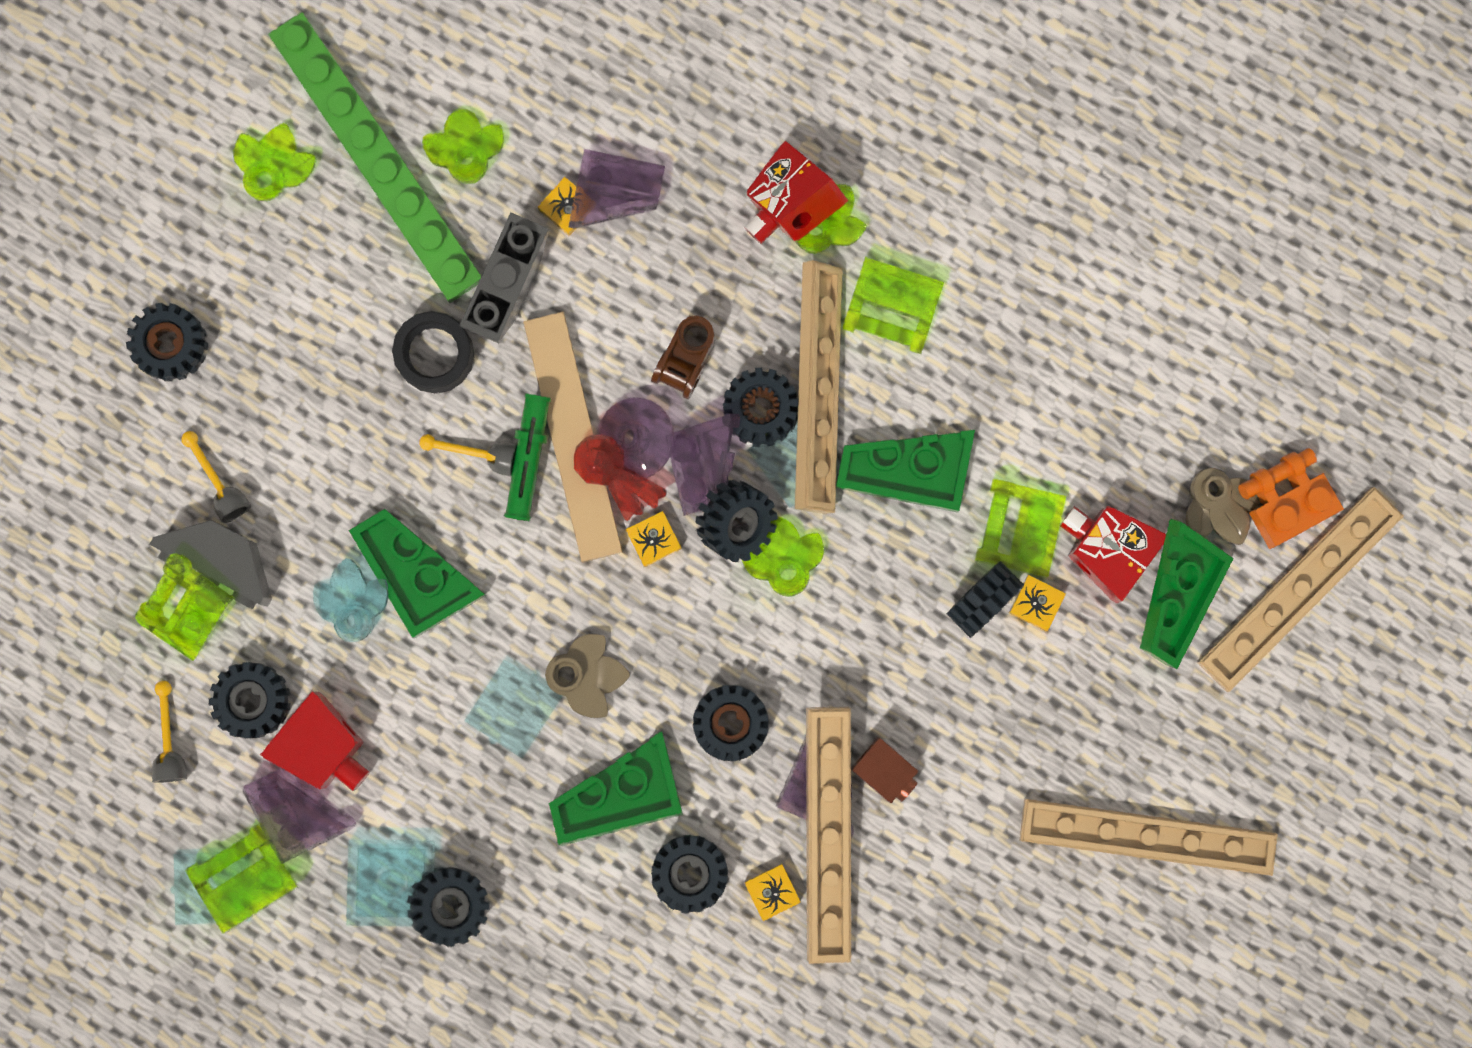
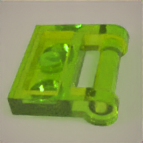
(897, 292)
(1034, 528)
(195, 614)
(248, 890)

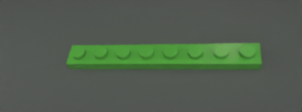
(375, 157)

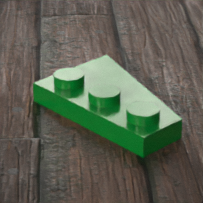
(910, 470)
(418, 579)
(1182, 592)
(621, 797)

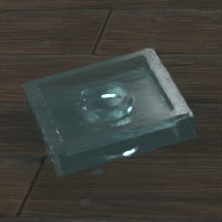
(383, 878)

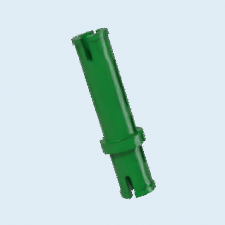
(517, 506)

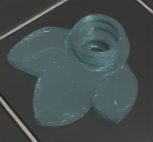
(349, 595)

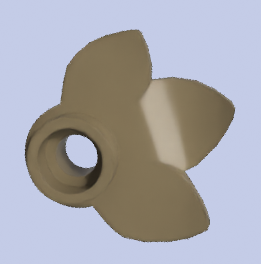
(1220, 513)
(593, 676)

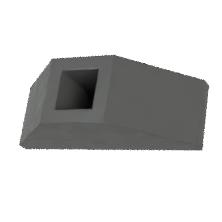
(506, 279)
(221, 558)

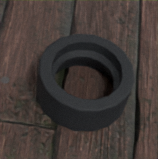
(407, 334)

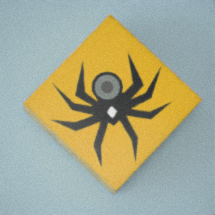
(559, 204)
(653, 539)
(1037, 603)
(772, 892)

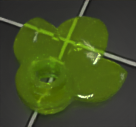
(462, 140)
(275, 157)
(837, 229)
(784, 553)

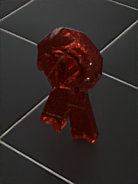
(601, 462)

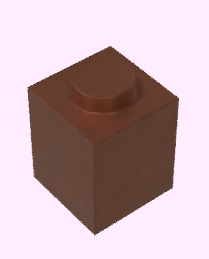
(886, 771)

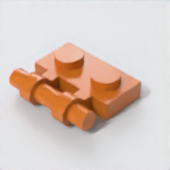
(1297, 509)

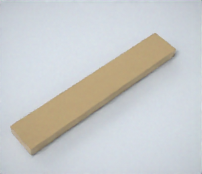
(818, 388)
(568, 426)
(1300, 589)
(828, 834)
(1148, 837)

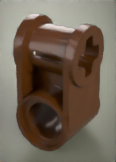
(684, 358)

